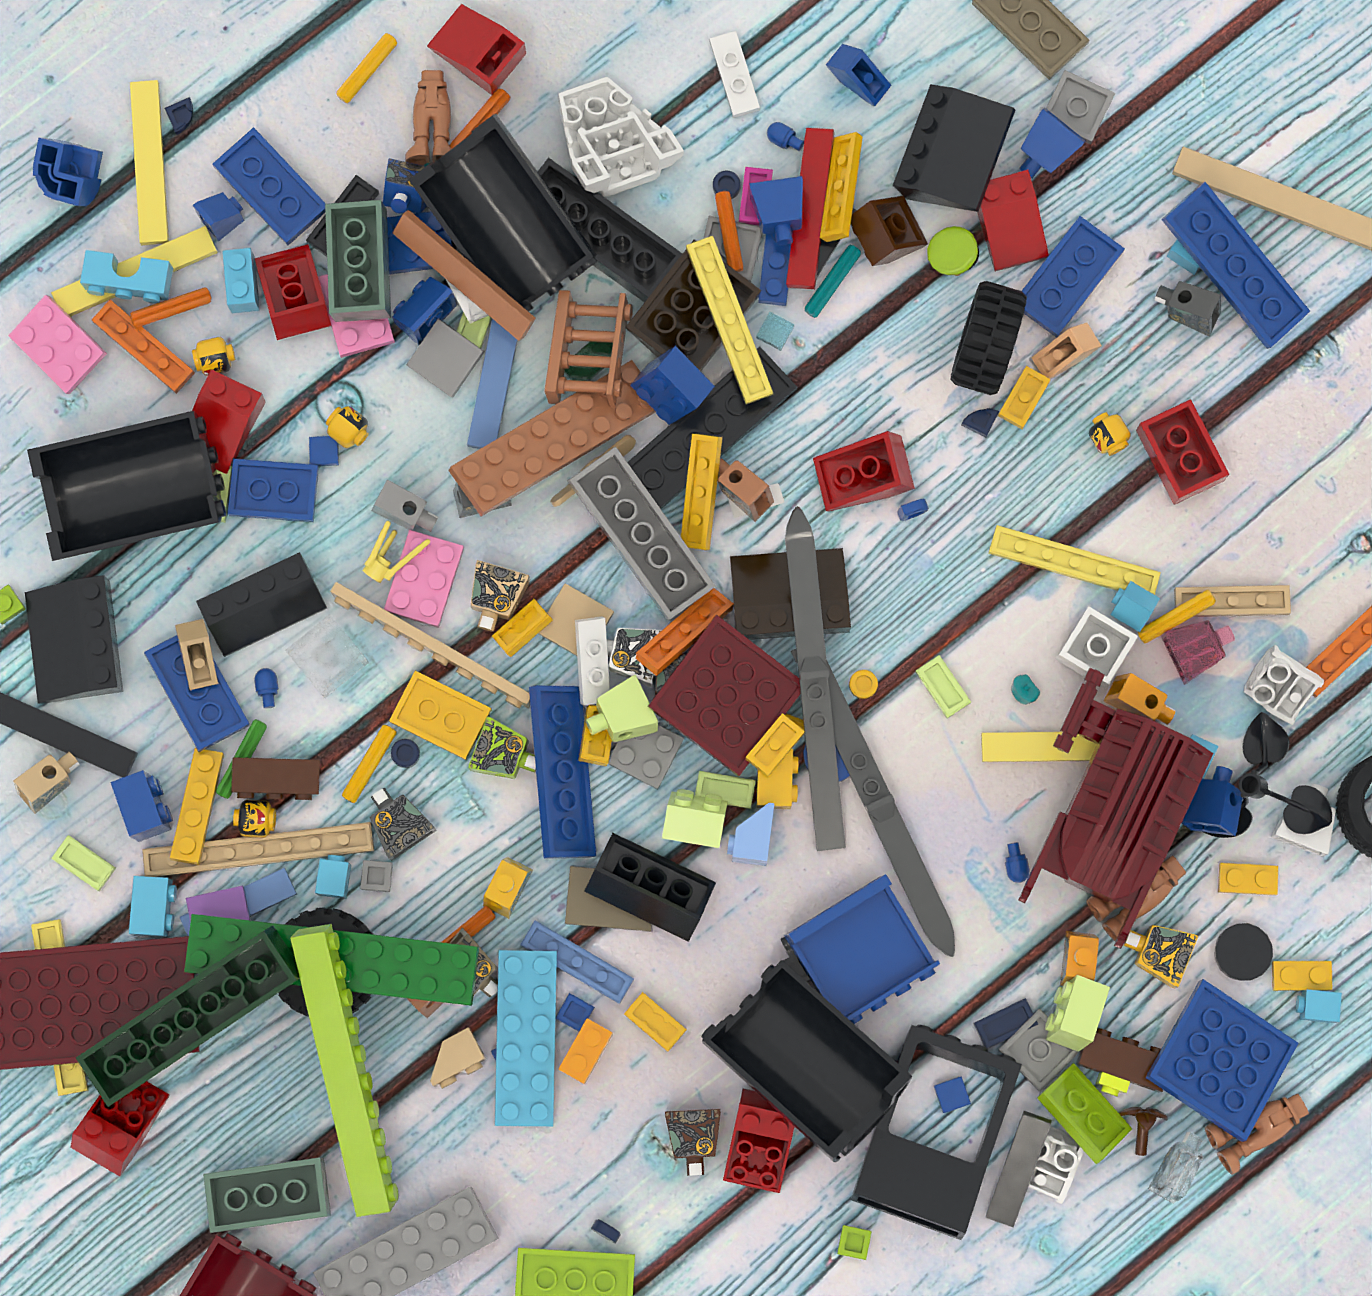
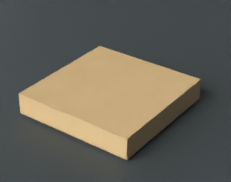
(567, 608)

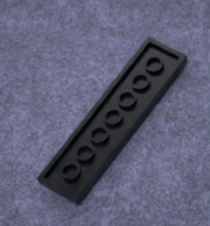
(723, 413)

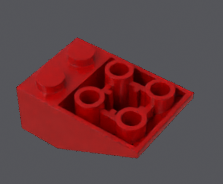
(478, 48)
(116, 1132)
(758, 1144)

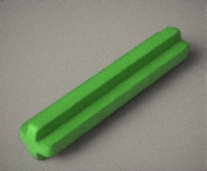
(245, 750)

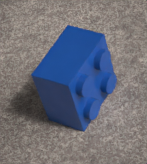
(672, 385)
(141, 805)

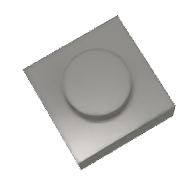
(376, 876)

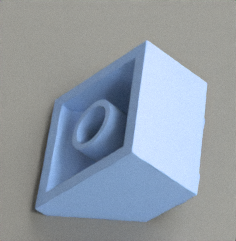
(752, 838)

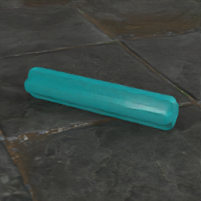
(832, 281)

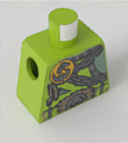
(501, 751)

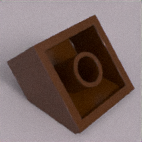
(887, 230)

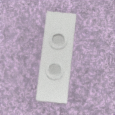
(734, 74)
(592, 659)

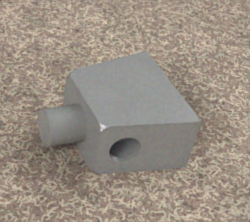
(391, 504)

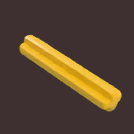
(366, 68)
(1177, 616)
(369, 763)

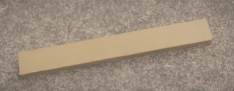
(1275, 197)
(266, 850)

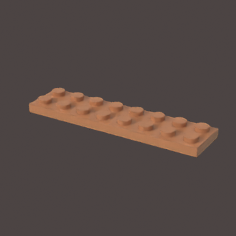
(548, 443)

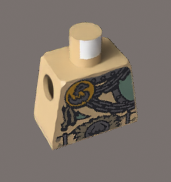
(496, 593)
(37, 789)

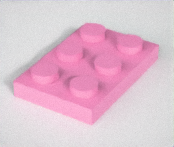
(359, 335)
(57, 344)
(425, 582)

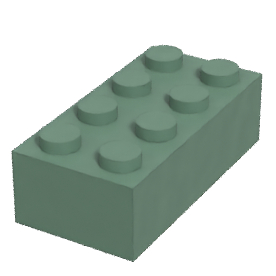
(358, 261)
(267, 1194)

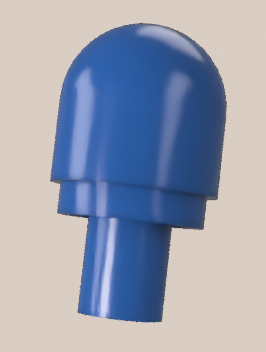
(783, 136)
(266, 686)
(1016, 864)

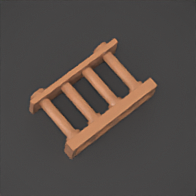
(564, 334)

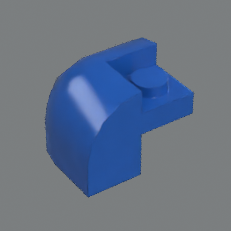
(67, 171)

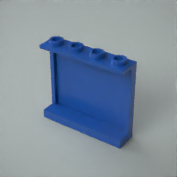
(862, 950)

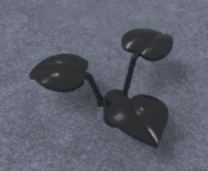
(1307, 808)

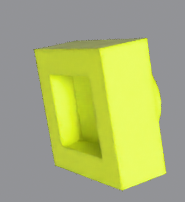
(1111, 1084)

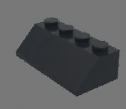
(261, 604)
(650, 887)

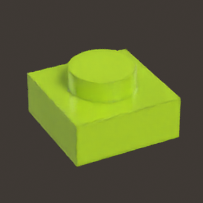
(9, 604)
(854, 1242)

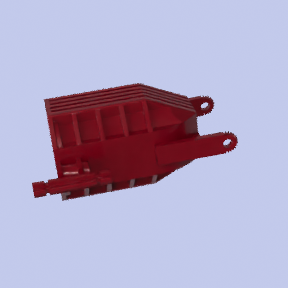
(1123, 804)

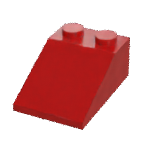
(1012, 221)
(292, 292)
(229, 415)
(864, 471)

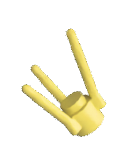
(378, 566)

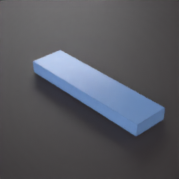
(261, 894)
(579, 962)

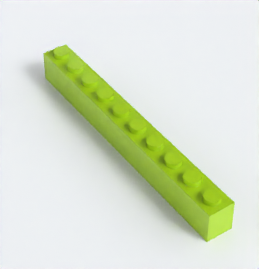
(344, 1069)

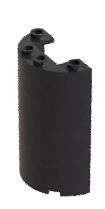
(504, 215)
(128, 484)
(808, 1061)

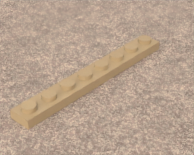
(419, 640)

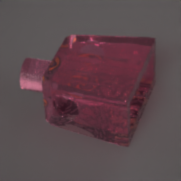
(1196, 648)

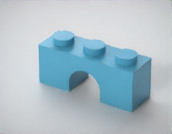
(150, 281)

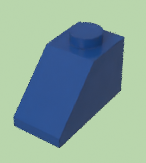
(858, 73)
(219, 214)

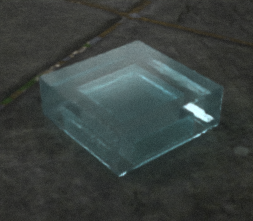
(775, 331)

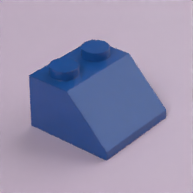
(419, 313)

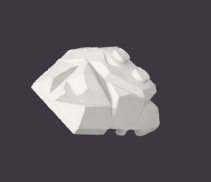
(612, 140)

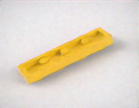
(841, 187)
(701, 491)
(197, 806)

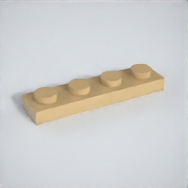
(1240, 600)

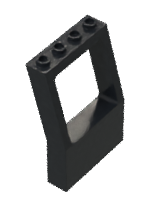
(922, 1181)

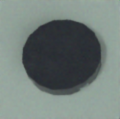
(1243, 952)

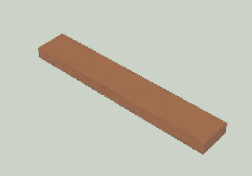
(464, 275)

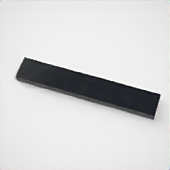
(66, 736)

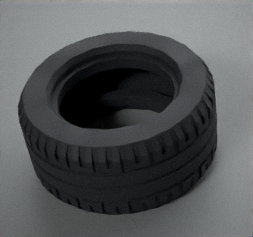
(1351, 805)

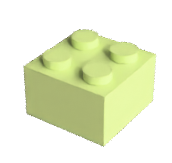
(695, 818)
(1076, 1013)

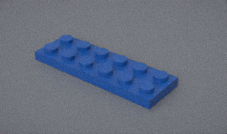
(1235, 265)
(561, 778)

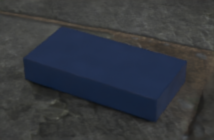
(1003, 1023)

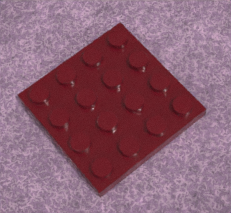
(726, 694)

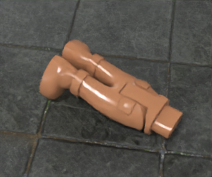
(430, 104)
(1163, 883)
(1273, 1123)

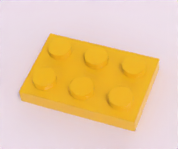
(440, 715)

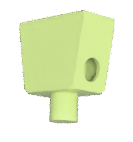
(623, 712)

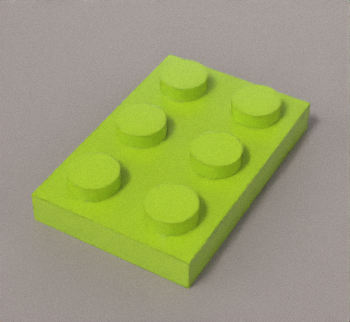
(1084, 1113)

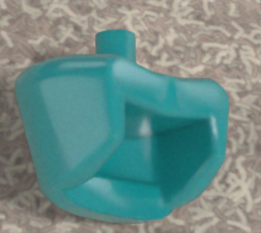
(1024, 689)

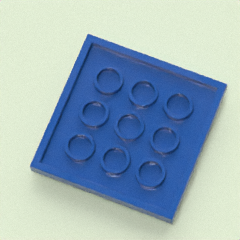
(1222, 1060)

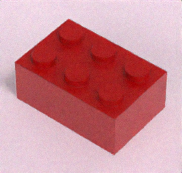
(1182, 452)

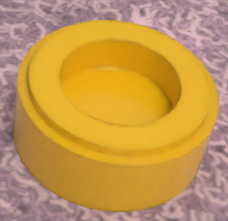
(863, 684)

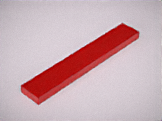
(807, 240)

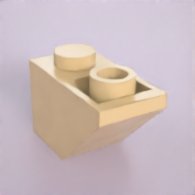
(455, 1056)

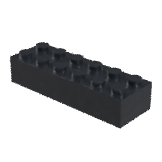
(623, 245)

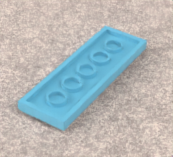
(525, 1038)

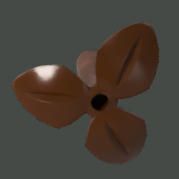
(1146, 1119)

